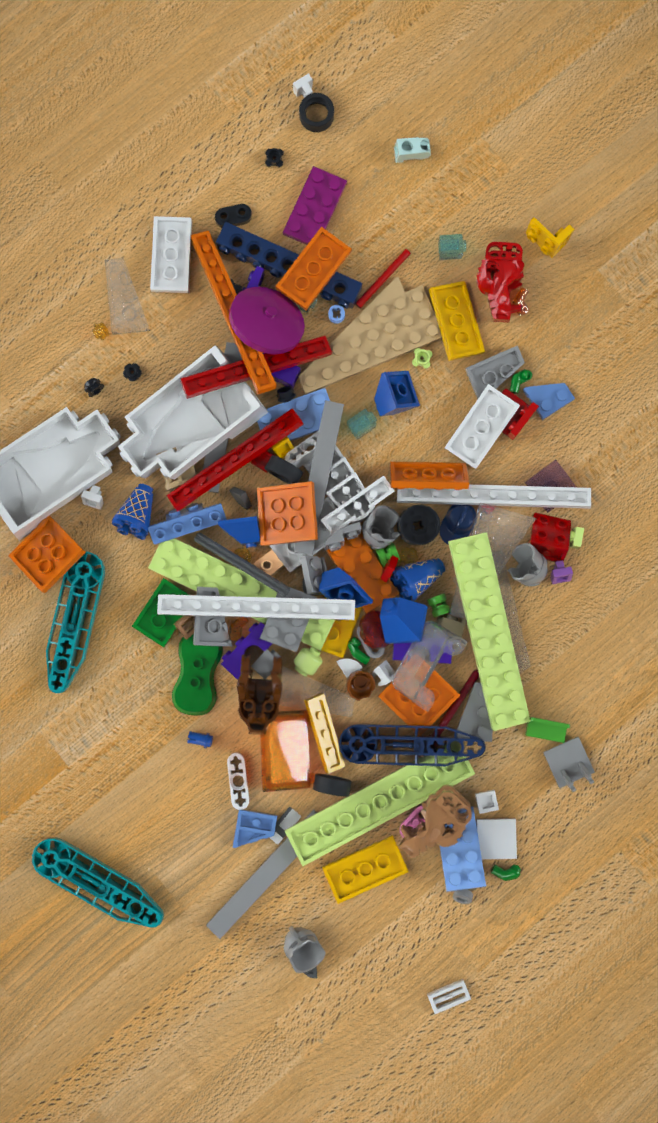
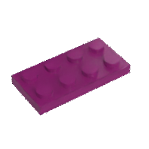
(314, 205)

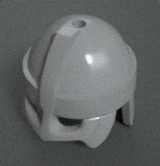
(379, 526)
(530, 567)
(303, 949)

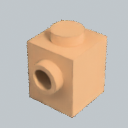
(269, 563)

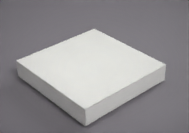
(497, 838)

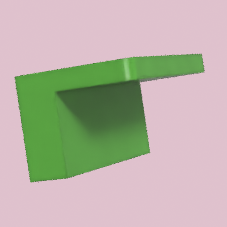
(546, 729)

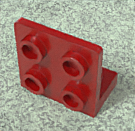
(520, 417)
(551, 536)

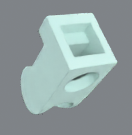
(411, 149)

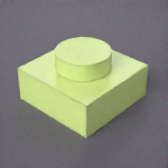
(576, 537)

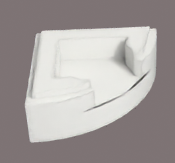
(348, 666)

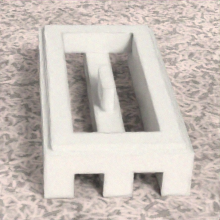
(431, 995)

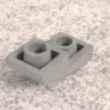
(337, 540)

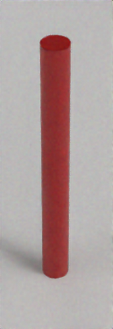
(380, 281)

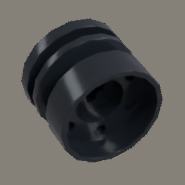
(428, 521)

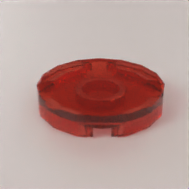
(372, 630)

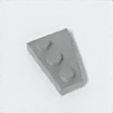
(494, 370)
(210, 629)
(475, 716)

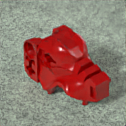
(507, 277)

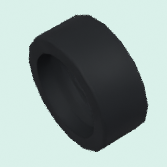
(316, 98)
(283, 470)
(332, 785)

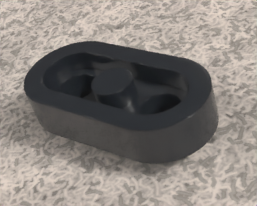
(233, 215)

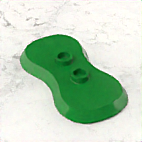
(195, 687)

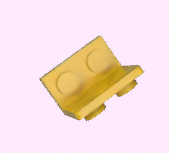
(548, 243)

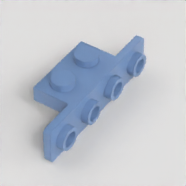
(186, 521)

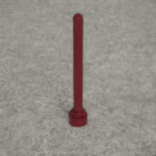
(455, 705)

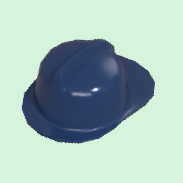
(457, 522)

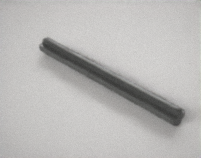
(242, 564)

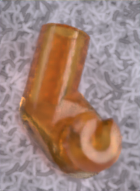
(519, 300)
(235, 630)

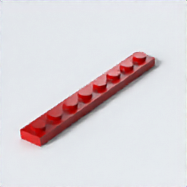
(237, 371)
(235, 459)

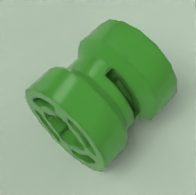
(385, 554)
(441, 609)

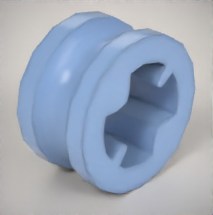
(342, 313)

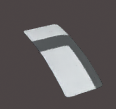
(287, 820)

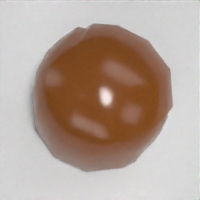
(360, 684)

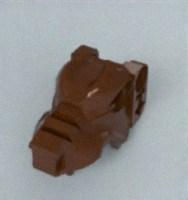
(259, 697)

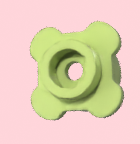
(427, 354)

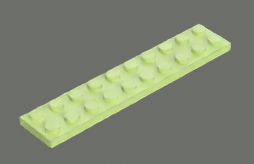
(196, 568)
(489, 631)
(374, 805)

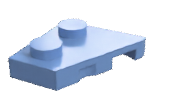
(549, 397)
(253, 826)

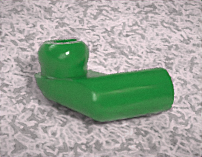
(519, 378)
(355, 651)
(506, 875)

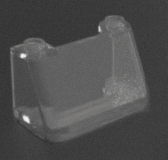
(421, 661)

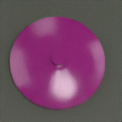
(266, 320)

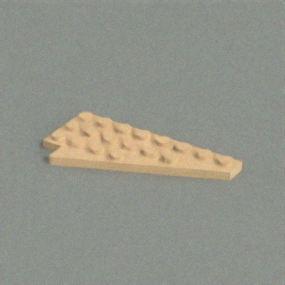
(383, 331)

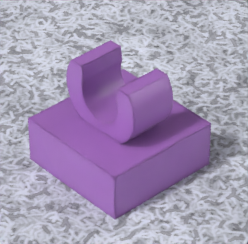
(560, 573)

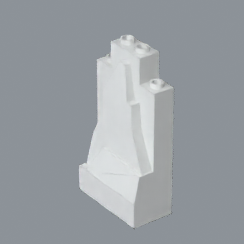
(188, 424)
(53, 467)

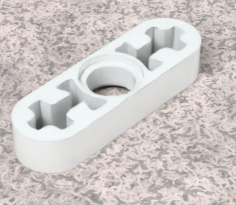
(307, 455)
(245, 795)

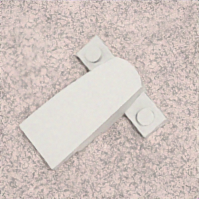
(349, 495)

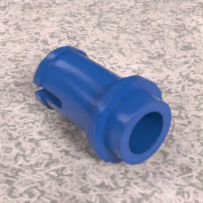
(200, 739)

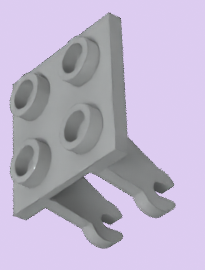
(569, 763)

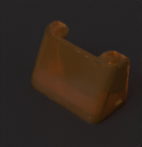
(286, 753)

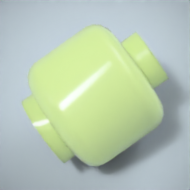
(308, 661)

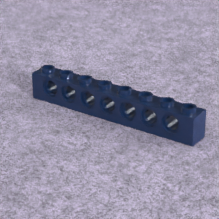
(232, 234)

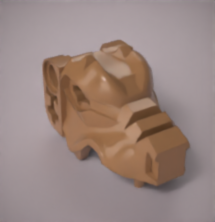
(436, 814)

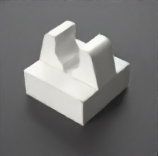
(303, 86)
(93, 497)
(384, 672)
(486, 801)

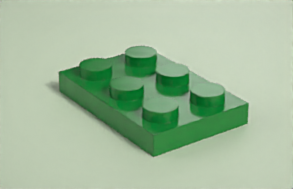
(155, 626)

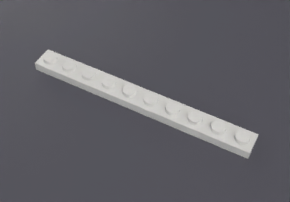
(501, 496)
(256, 607)

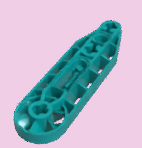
(70, 632)
(107, 890)

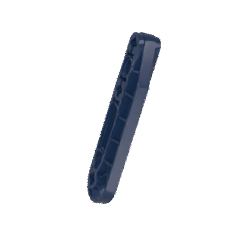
(421, 745)

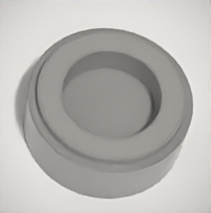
(463, 896)

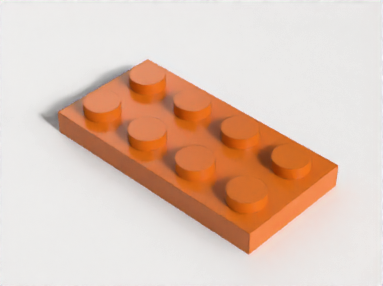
(313, 268)
(429, 475)
(363, 566)

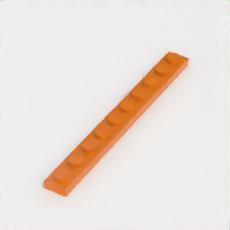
(225, 294)

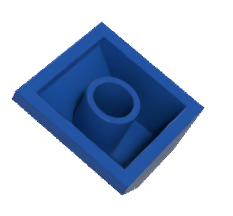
(395, 393)
(243, 530)
(339, 585)
(402, 620)

